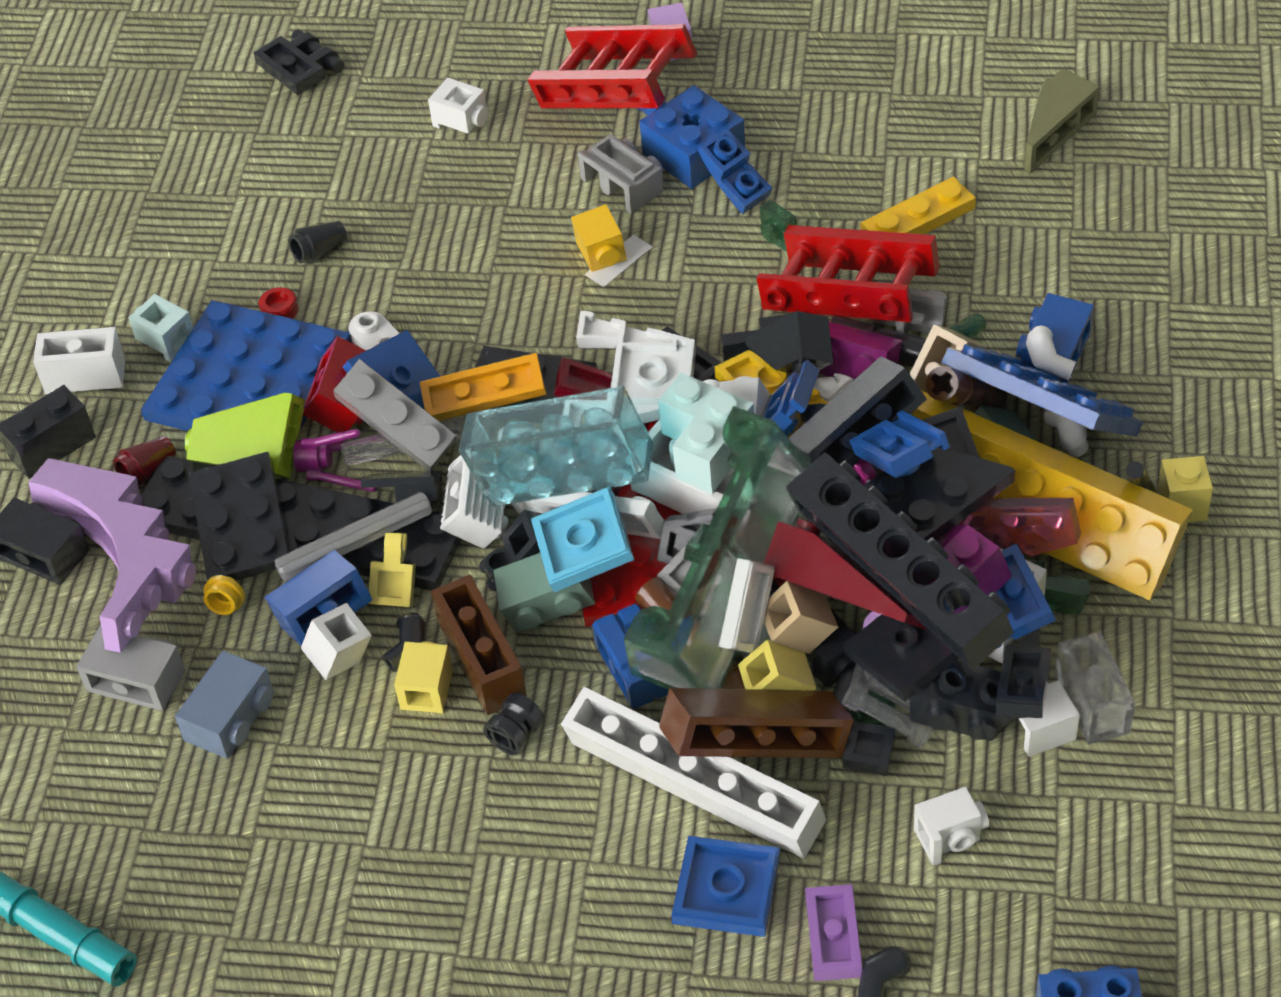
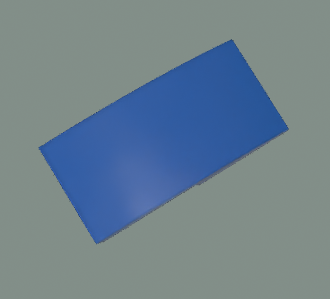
(731, 170)

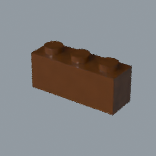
(478, 643)

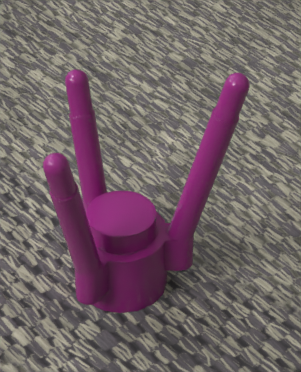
(315, 454)

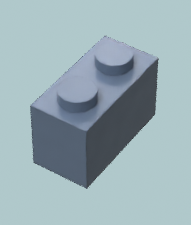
(225, 704)

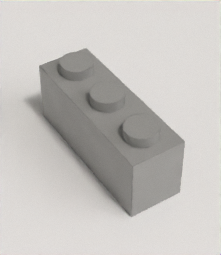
(394, 415)

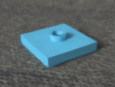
(582, 539)

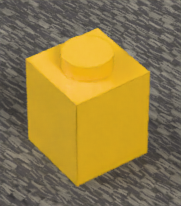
(599, 238)

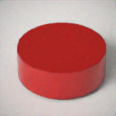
(279, 302)

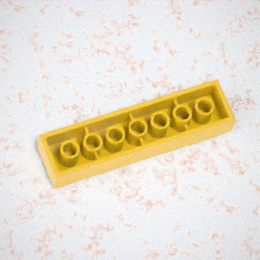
(1124, 528)

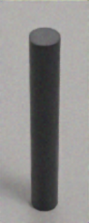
(1139, 476)

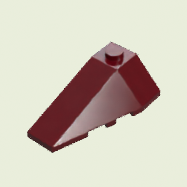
(818, 564)

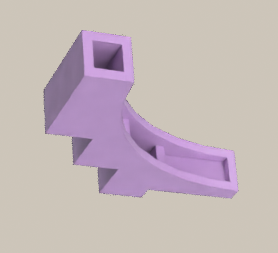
(131, 534)

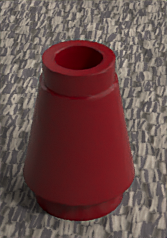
(143, 458)

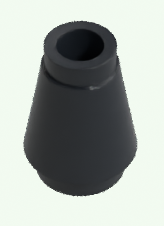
(315, 241)

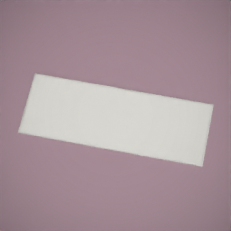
(634, 250)

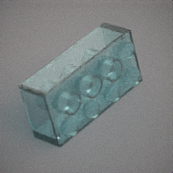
(557, 446)

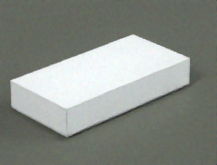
(746, 605)

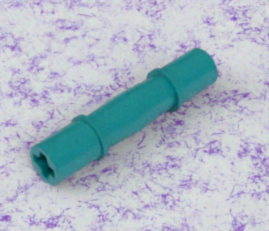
(65, 933)

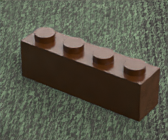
(755, 723)

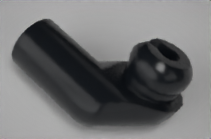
(881, 968)

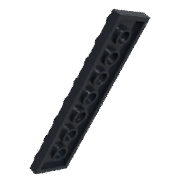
(310, 515)

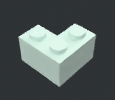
(696, 418)

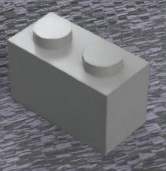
(140, 674)

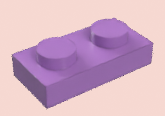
(833, 932)

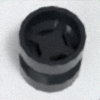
(514, 723)

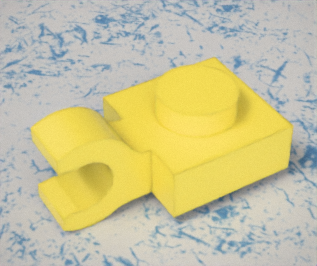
(392, 580)

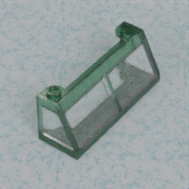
(683, 643)

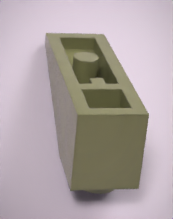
(1061, 110)

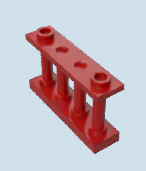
(617, 87)
(849, 250)

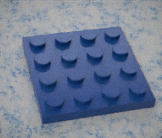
(236, 360)
(1044, 390)

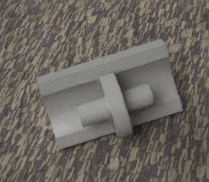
(927, 310)

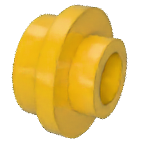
(223, 595)

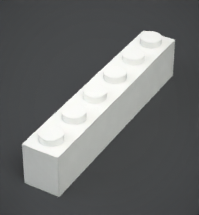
(711, 783)

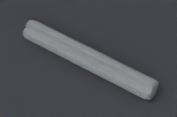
(355, 534)

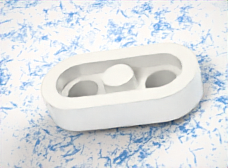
(370, 330)

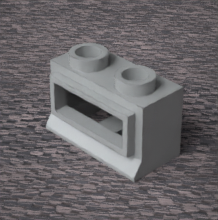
(622, 166)

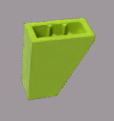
(249, 430)

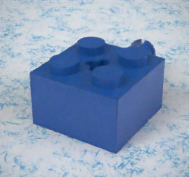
(680, 127)

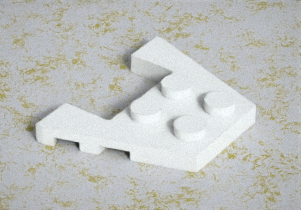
(643, 360)

